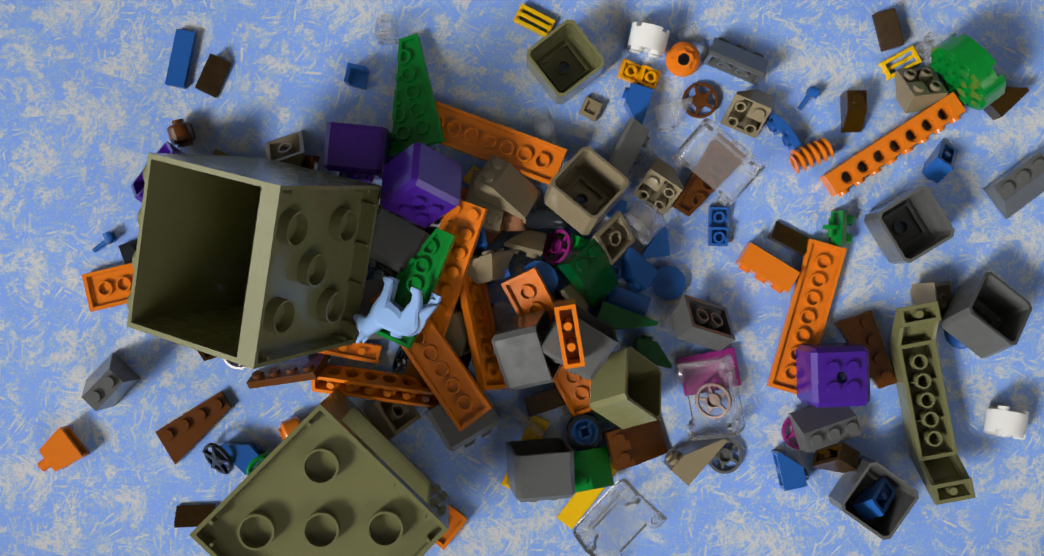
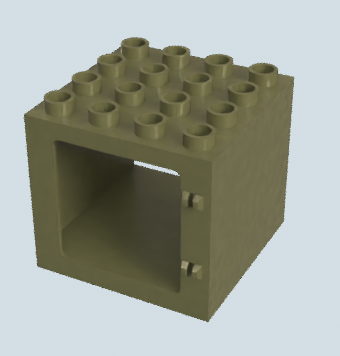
(250, 256)
(330, 493)

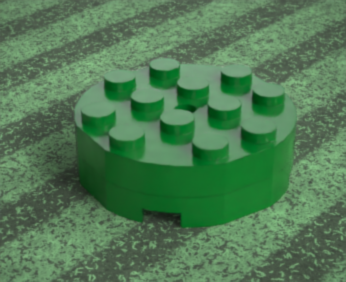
(967, 71)

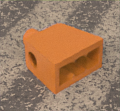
(62, 450)

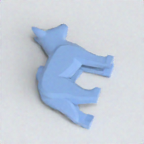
(394, 318)

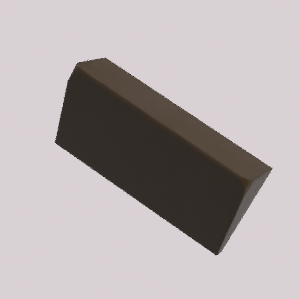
(888, 30)
(213, 75)
(789, 238)
(192, 514)

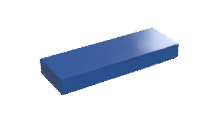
(180, 58)

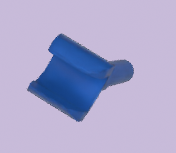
(811, 92)
(109, 237)

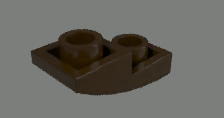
(543, 401)

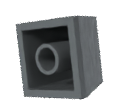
(109, 383)

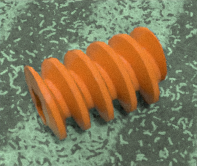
(811, 153)

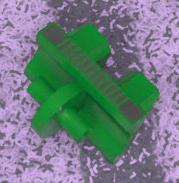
(838, 228)

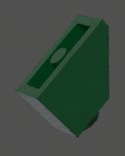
(652, 351)

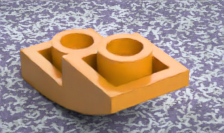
(638, 74)

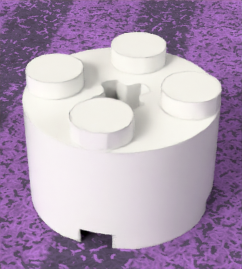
(648, 39)
(1006, 422)

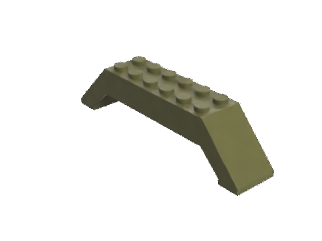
(926, 404)

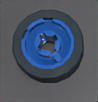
(587, 441)

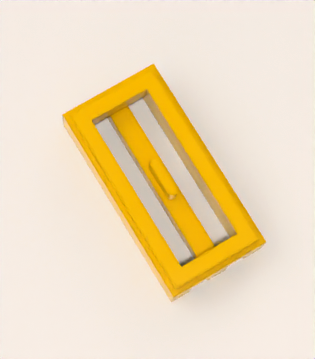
(537, 14)
(885, 70)

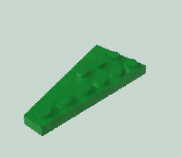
(414, 103)
(422, 273)

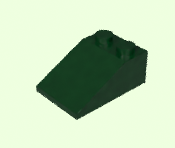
(589, 271)
(621, 318)

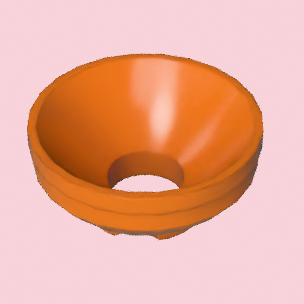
(672, 59)

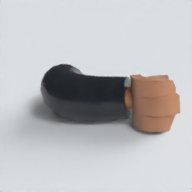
(536, 219)

